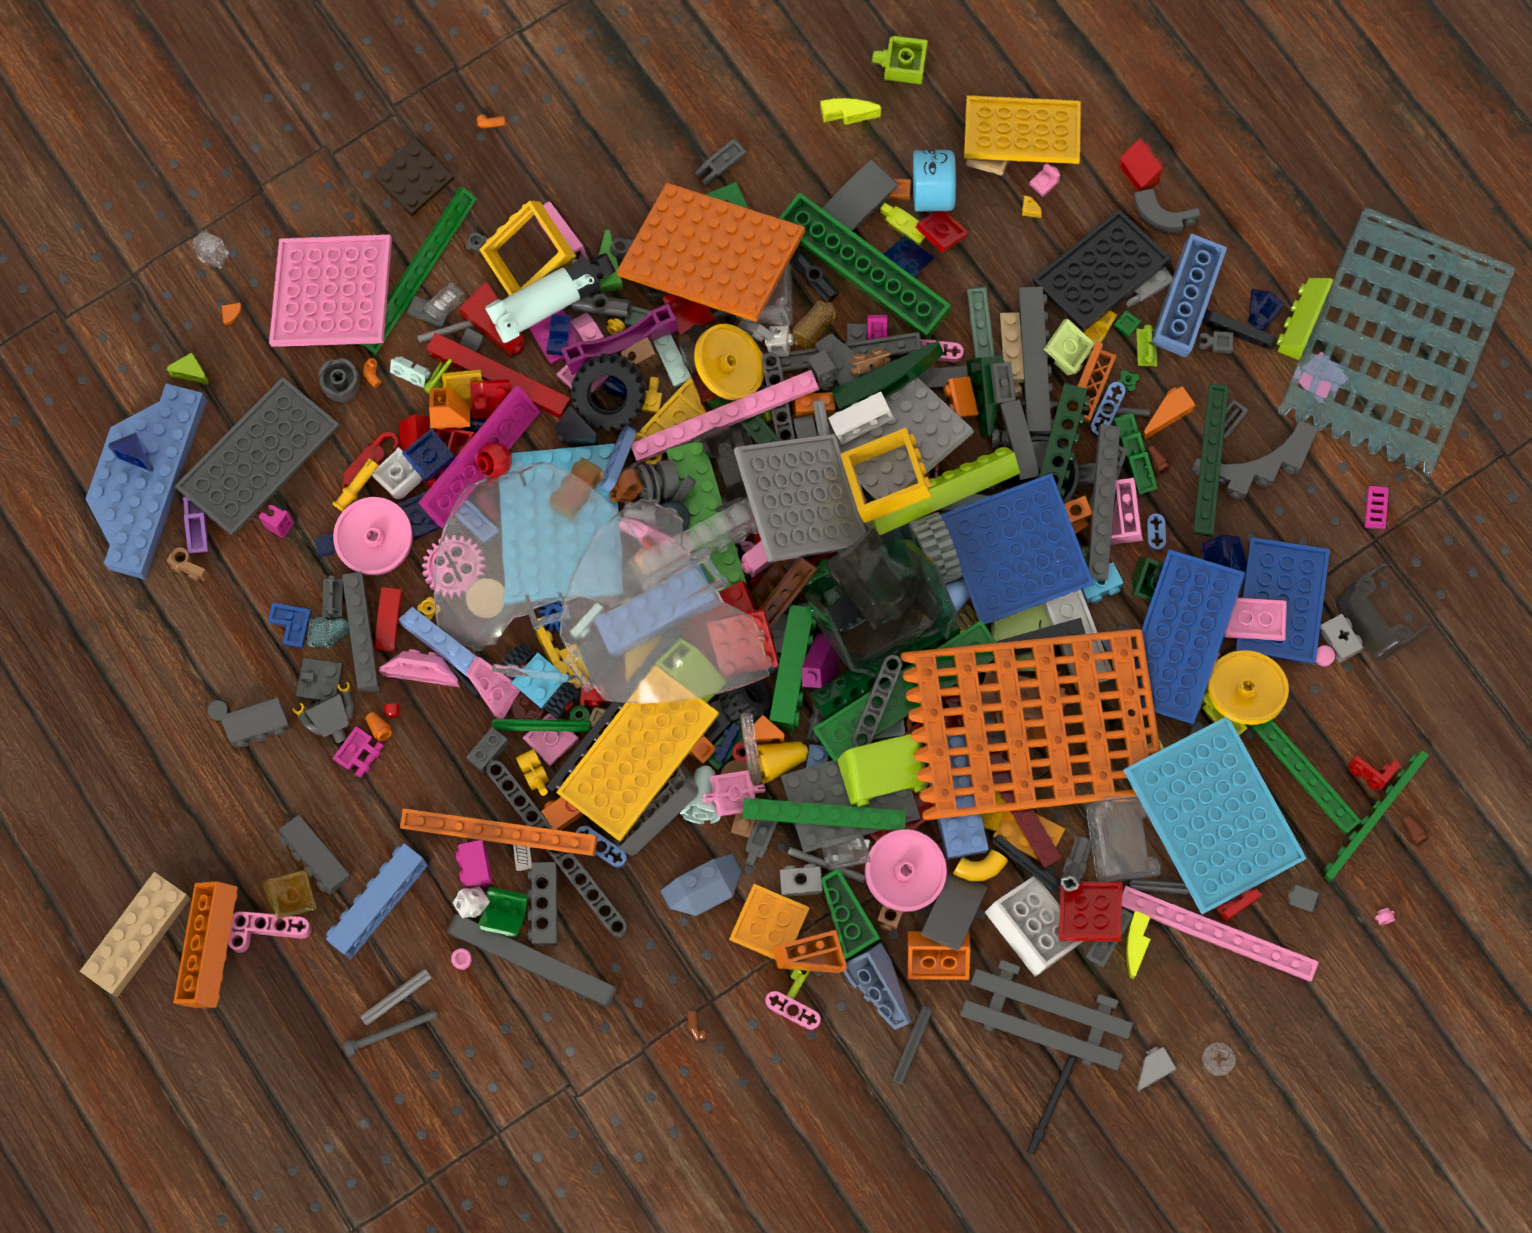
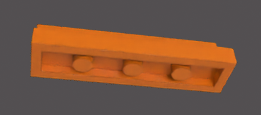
(1087, 377)

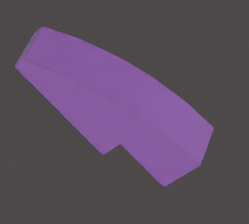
(195, 528)

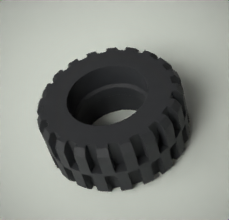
(601, 416)

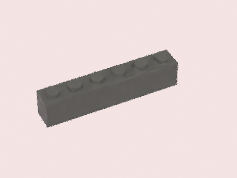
(361, 632)

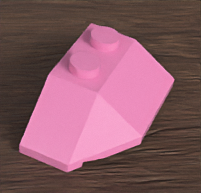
(420, 667)

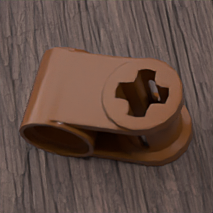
(627, 487)

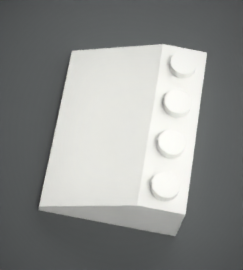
(1031, 925)

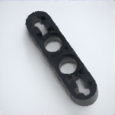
(1240, 330)

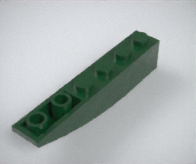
(889, 377)

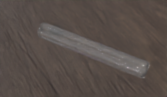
(751, 748)

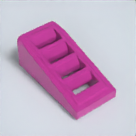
(1382, 491)

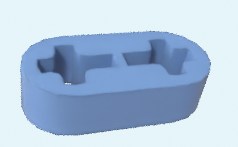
(1151, 532)

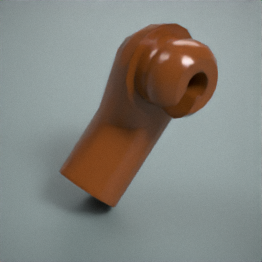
(698, 1034)

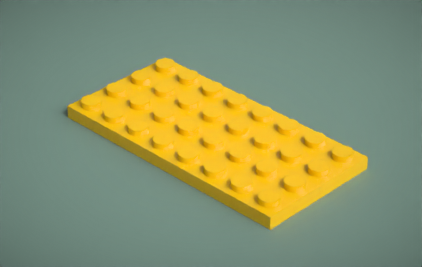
(635, 760)

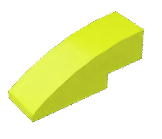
(849, 110)
(1136, 942)

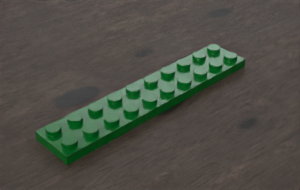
(838, 729)

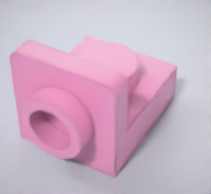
(1045, 179)

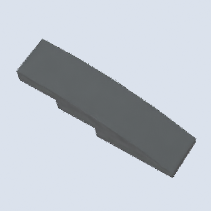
(1019, 439)

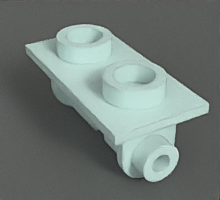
(402, 368)

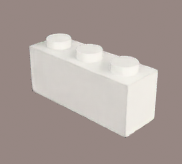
(861, 418)

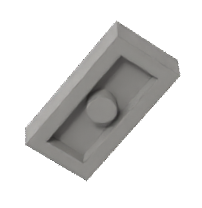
(756, 331)

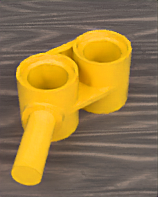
(533, 771)

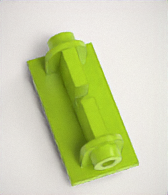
(1145, 351)

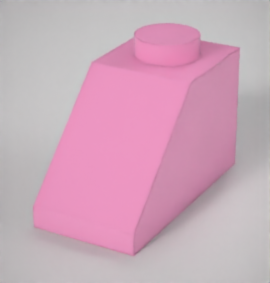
(586, 328)

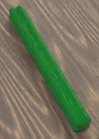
(541, 725)

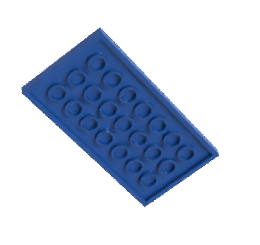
(1186, 632)

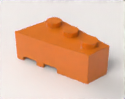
(812, 953)

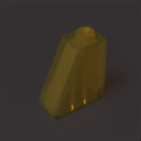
(814, 324)

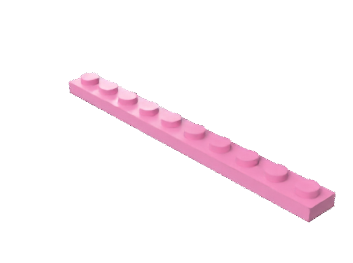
(725, 415)
(1219, 934)

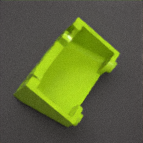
(881, 769)

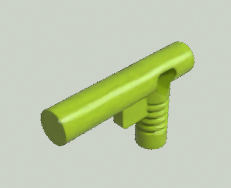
(799, 980)

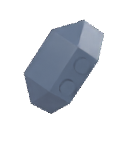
(703, 886)

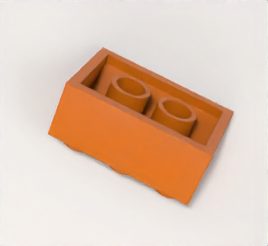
(935, 961)

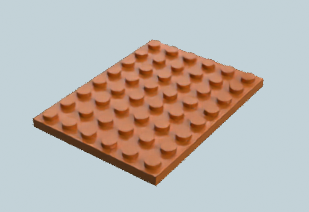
(711, 252)

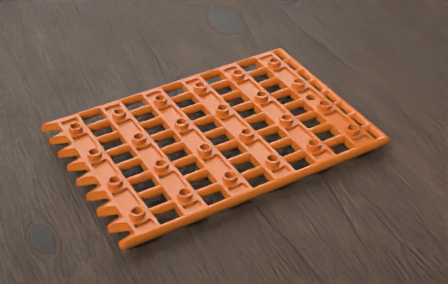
(1011, 706)

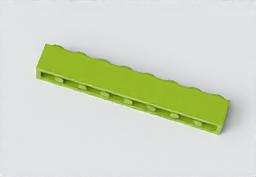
(953, 487)

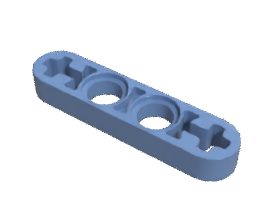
(618, 458)

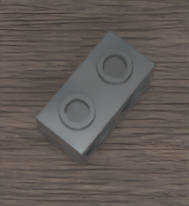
(823, 371)
(487, 750)

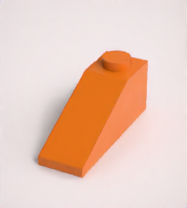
(1174, 407)

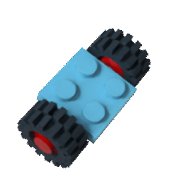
(549, 693)

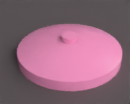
(373, 536)
(905, 870)

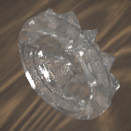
(1212, 1065)

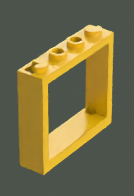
(505, 232)
(895, 500)

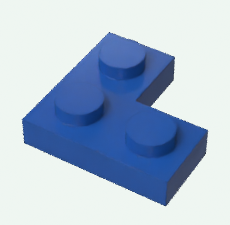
(295, 620)

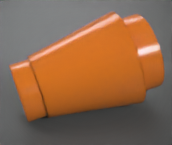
(378, 727)

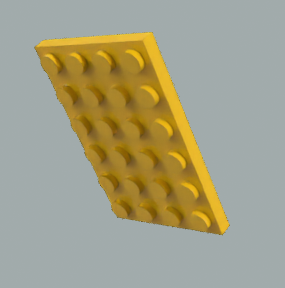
(1022, 129)

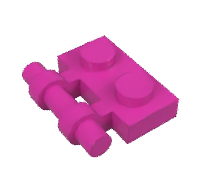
(352, 749)

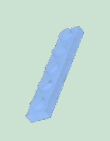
(437, 640)

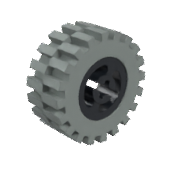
(934, 540)

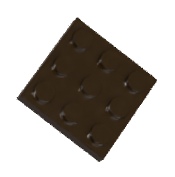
(413, 177)

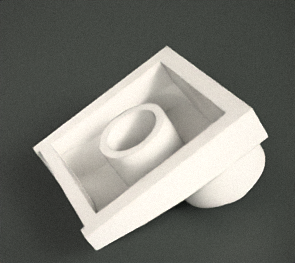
(397, 475)

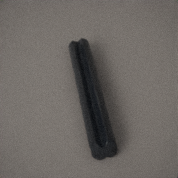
(1026, 863)

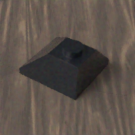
(574, 430)

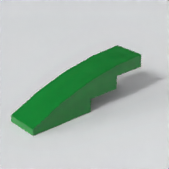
(1136, 456)

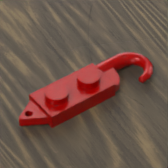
(373, 451)

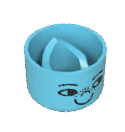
(934, 180)

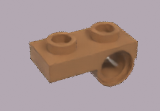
(193, 571)

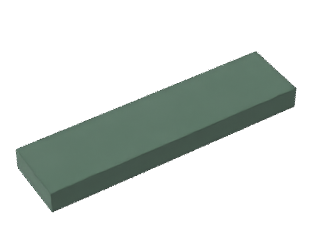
(980, 322)

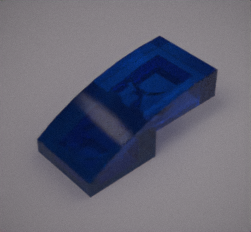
(558, 334)

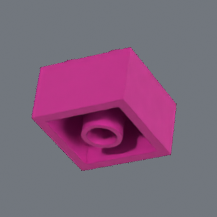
(474, 864)

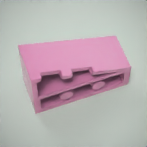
(1126, 516)

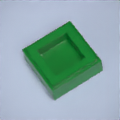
(1127, 324)

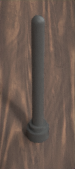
(353, 1046)

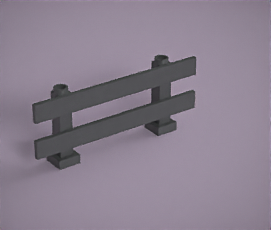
(1098, 1020)

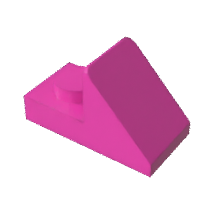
(877, 326)

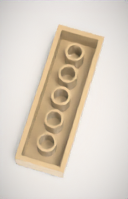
(135, 934)

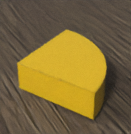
(1031, 208)

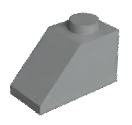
(1154, 1067)

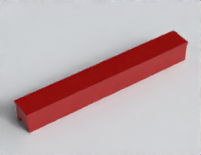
(468, 360)

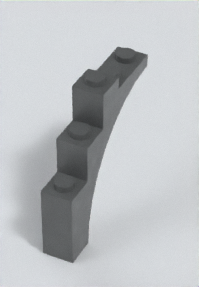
(1264, 470)

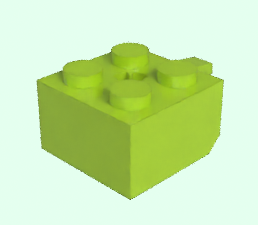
(903, 59)

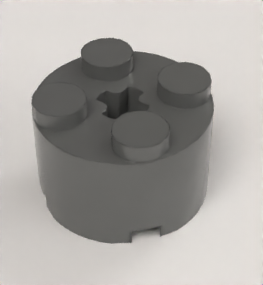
(349, 379)

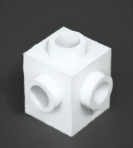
(780, 338)
(471, 902)

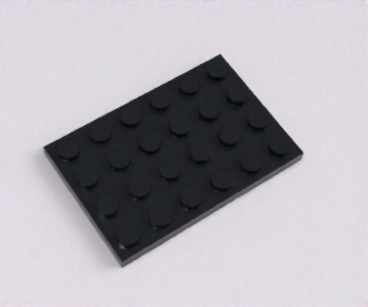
(1101, 270)

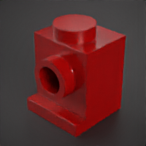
(592, 698)

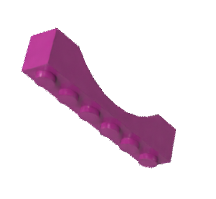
(654, 326)

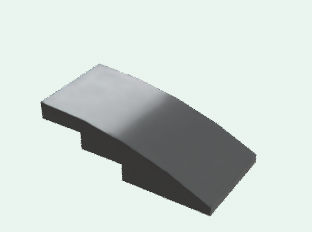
(861, 196)
(954, 911)

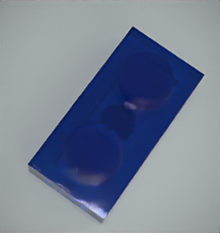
(730, 736)

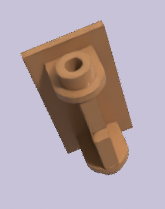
(862, 362)

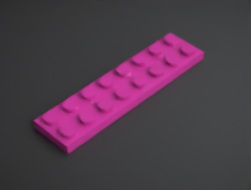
(502, 427)

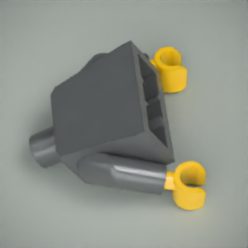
(329, 715)

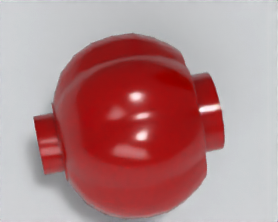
(494, 457)

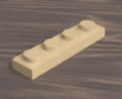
(1012, 344)

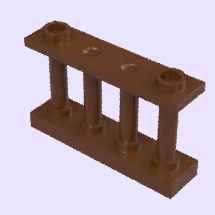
(781, 586)

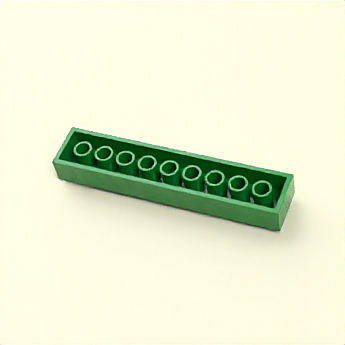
(867, 268)

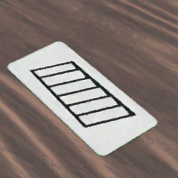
(522, 857)

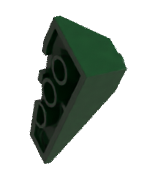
(981, 379)
(1146, 577)

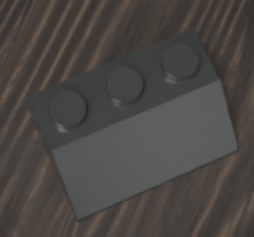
(256, 723)

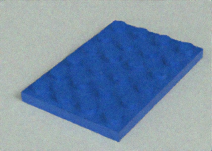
(1291, 575)

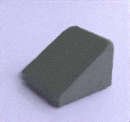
(472, 340)

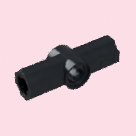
(806, 268)

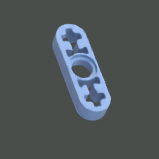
(1109, 392)
(616, 851)

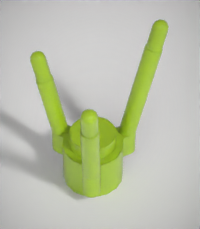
(433, 381)

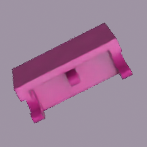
(279, 523)

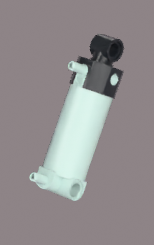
(548, 295)

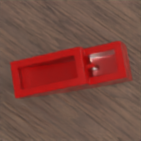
(387, 619)

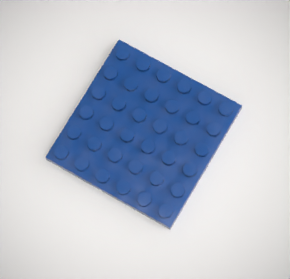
(1017, 549)

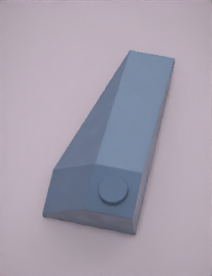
(876, 978)

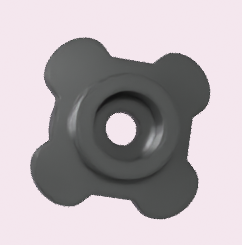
(475, 237)

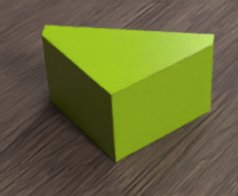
(187, 369)

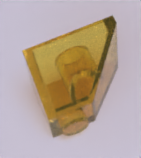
(289, 894)

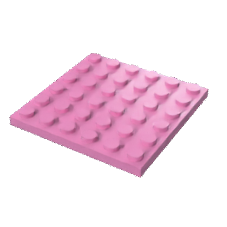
(331, 290)

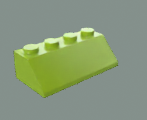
(1304, 317)

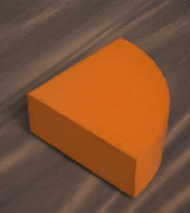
(230, 313)

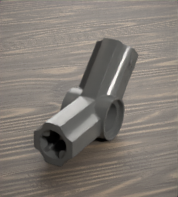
(1076, 863)

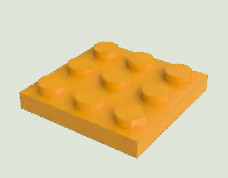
(768, 921)

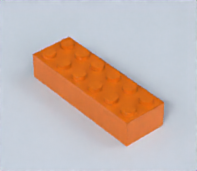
(205, 945)

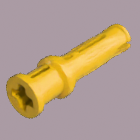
(350, 493)

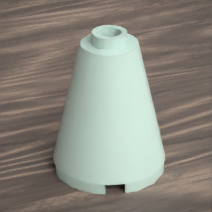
(697, 810)

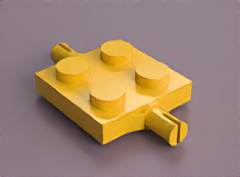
(460, 382)

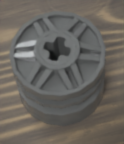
(658, 481)

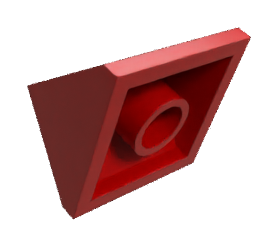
(412, 429)

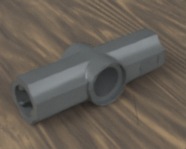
(613, 306)

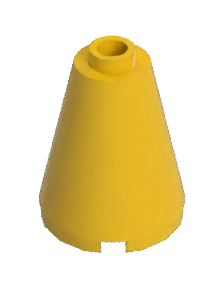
(779, 758)

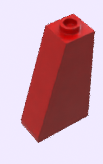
(475, 312)

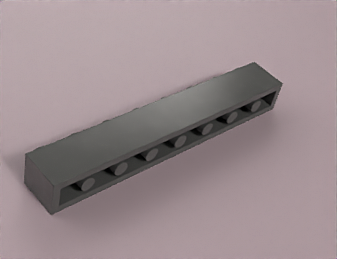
(1035, 361)

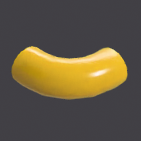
(981, 870)

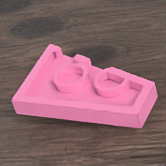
(493, 687)

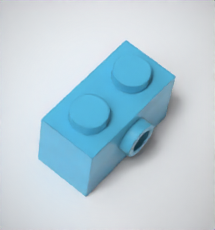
(1101, 588)

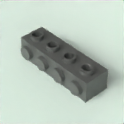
(313, 855)

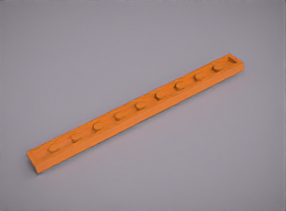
(499, 832)

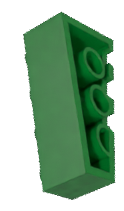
(850, 919)

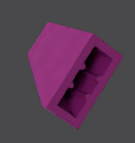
(820, 663)

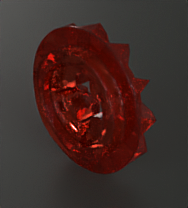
(519, 711)

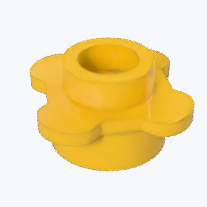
(615, 326)
(423, 607)

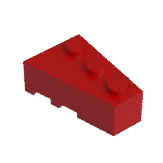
(455, 441)

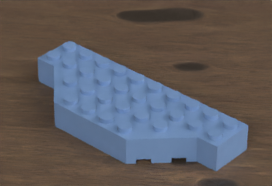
(136, 502)

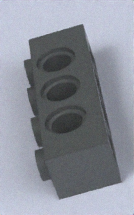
(549, 935)

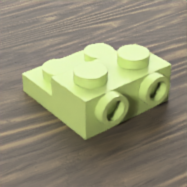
(1069, 347)

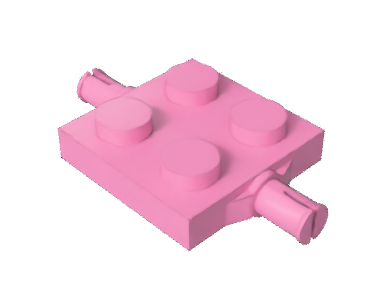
(730, 792)

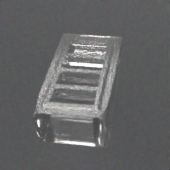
(454, 298)

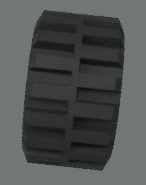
(751, 698)

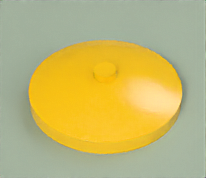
(729, 361)
(1248, 687)

